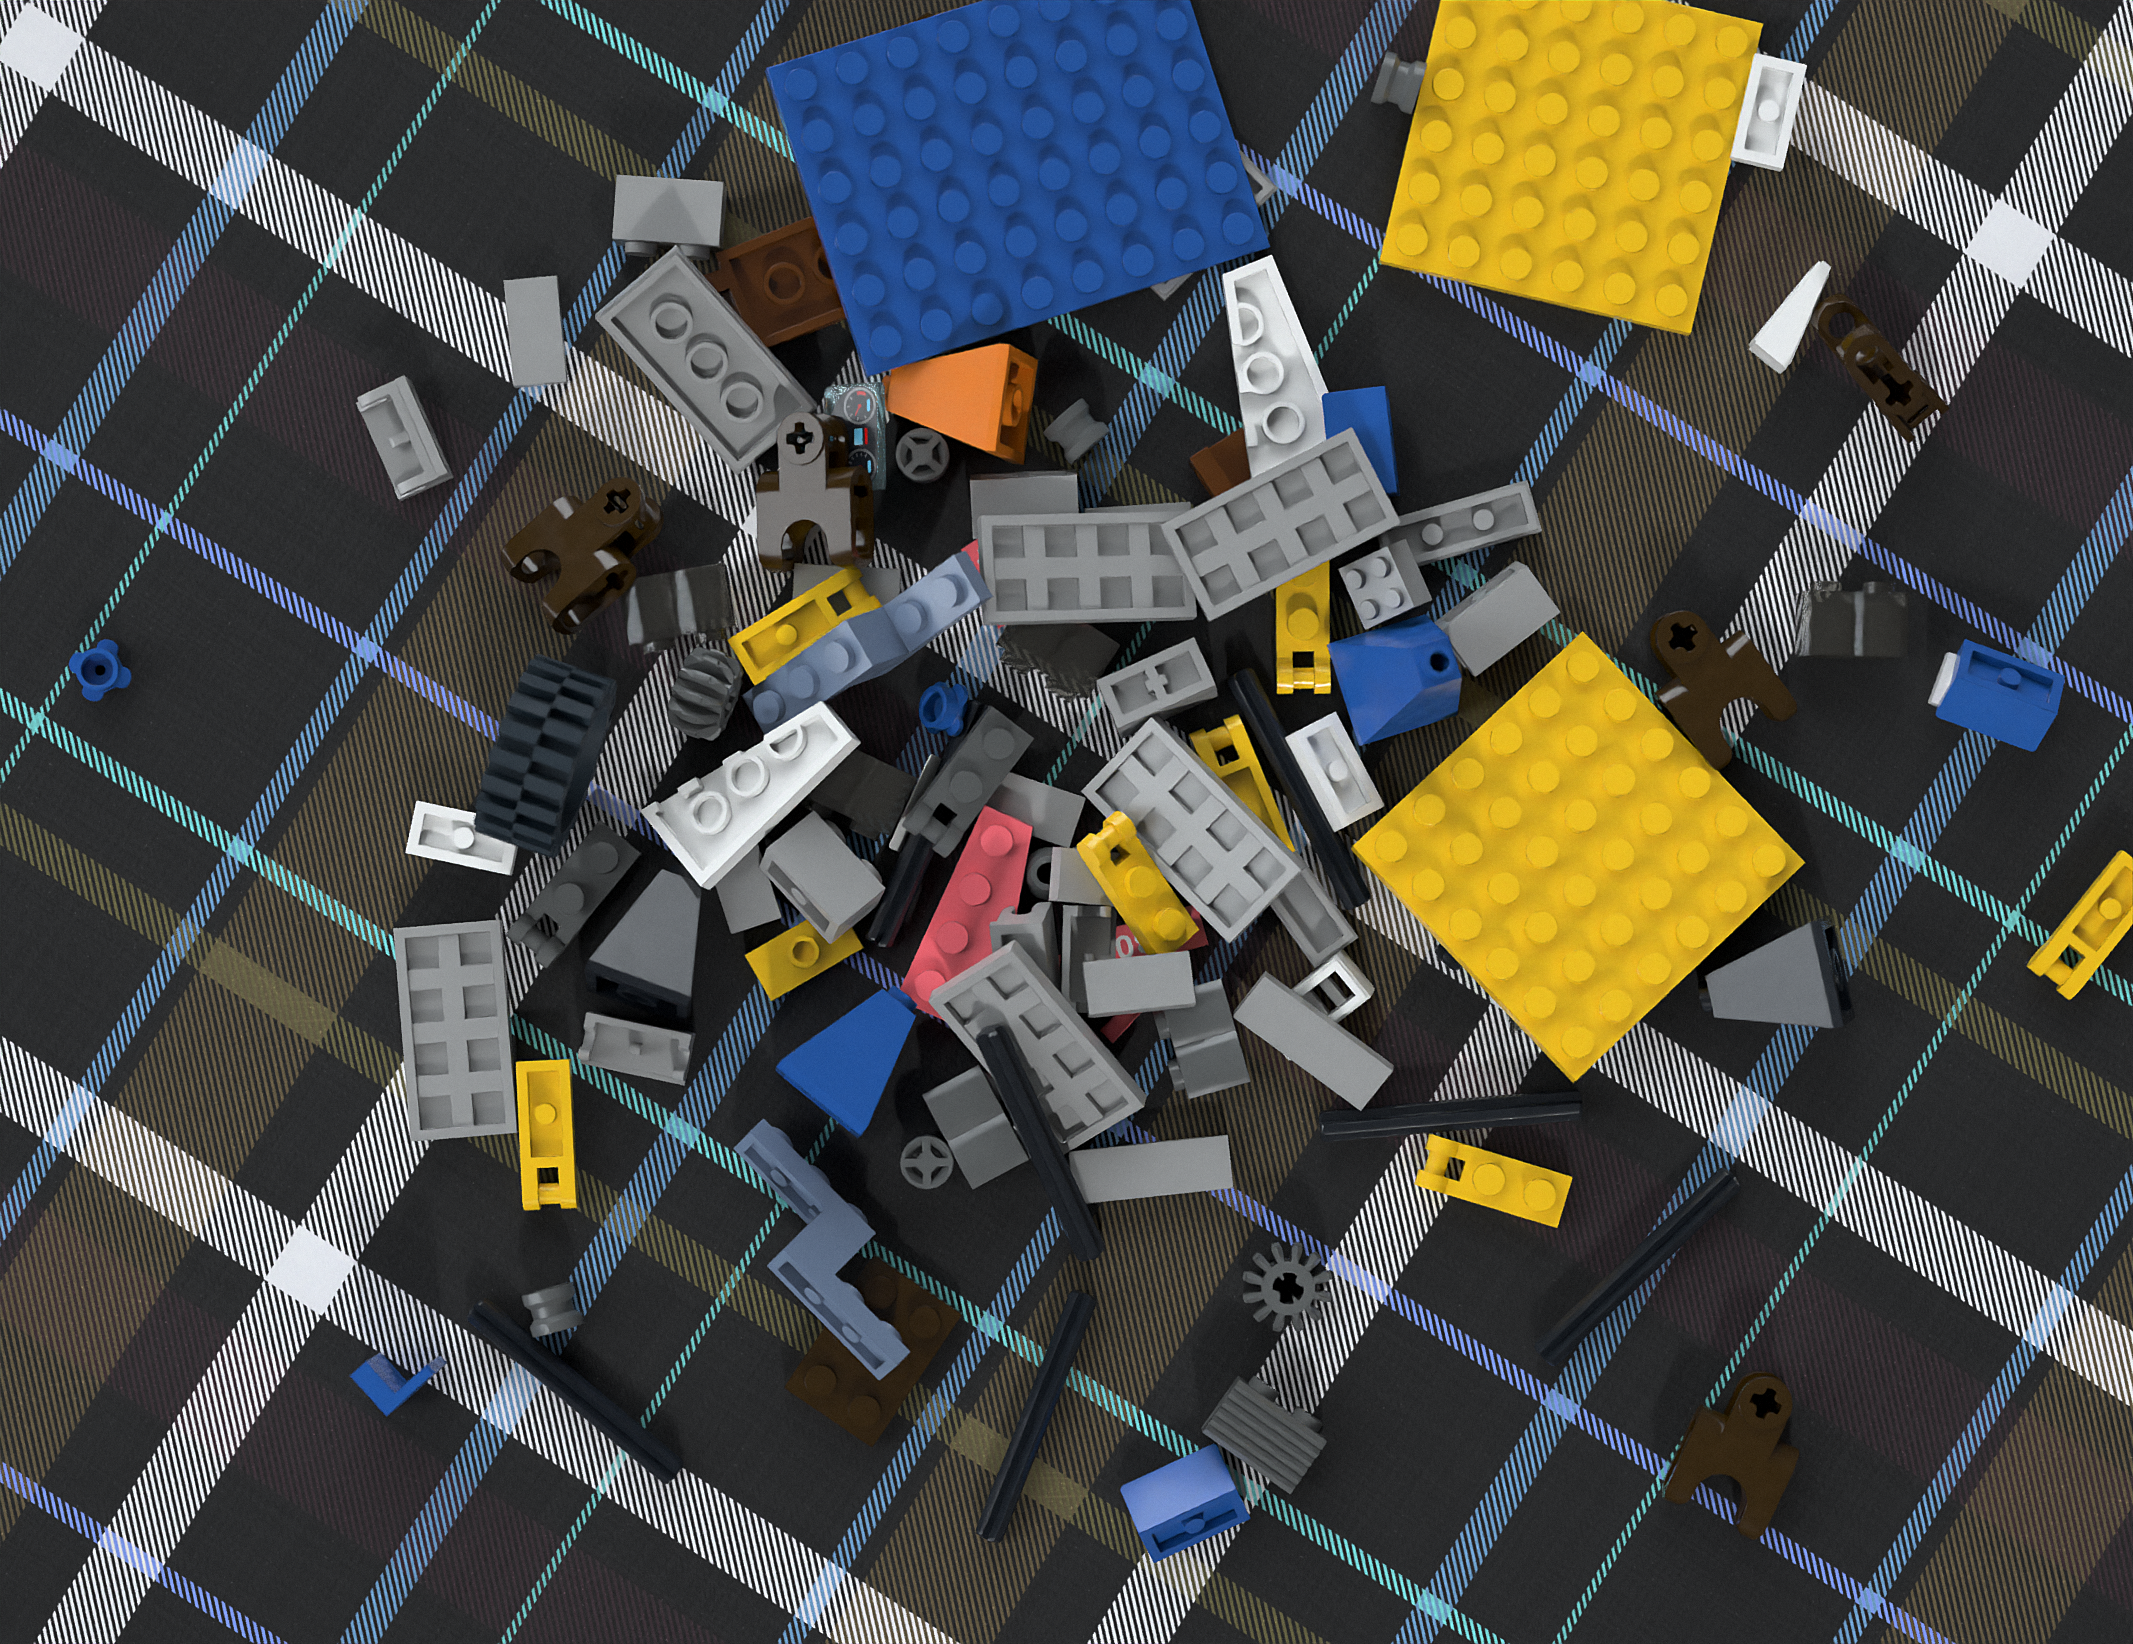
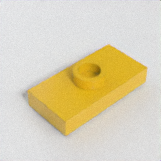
(798, 957)

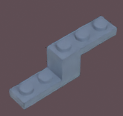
(870, 643)
(822, 1248)

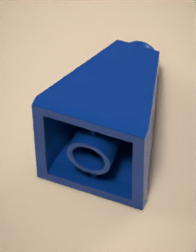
(1397, 678)
(852, 1058)

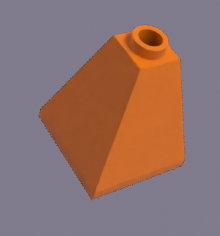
(970, 397)

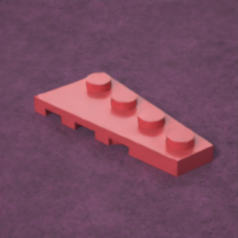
(981, 886)

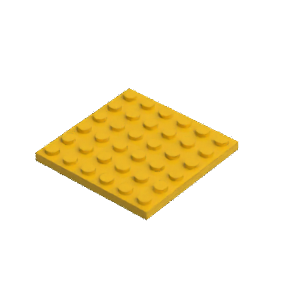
(1573, 152)
(1577, 856)

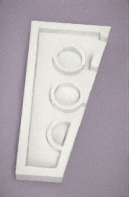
(1273, 367)
(737, 805)

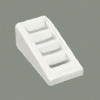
(1784, 330)
(1350, 974)

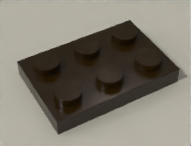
(842, 1387)

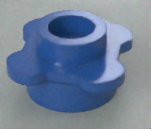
(85, 668)
(943, 708)

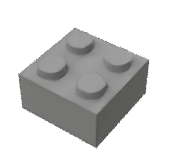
(1385, 584)

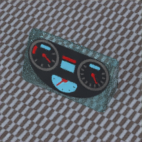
(863, 413)

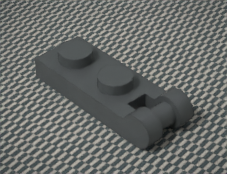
(968, 780)
(575, 892)

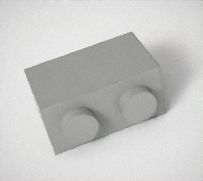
(669, 213)
(823, 876)

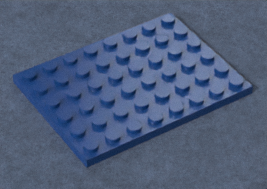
(1013, 167)

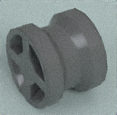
(1399, 82)
(1076, 431)
(916, 449)
(919, 1168)
(552, 1309)

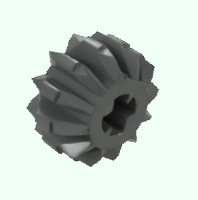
(705, 693)
(1272, 1295)

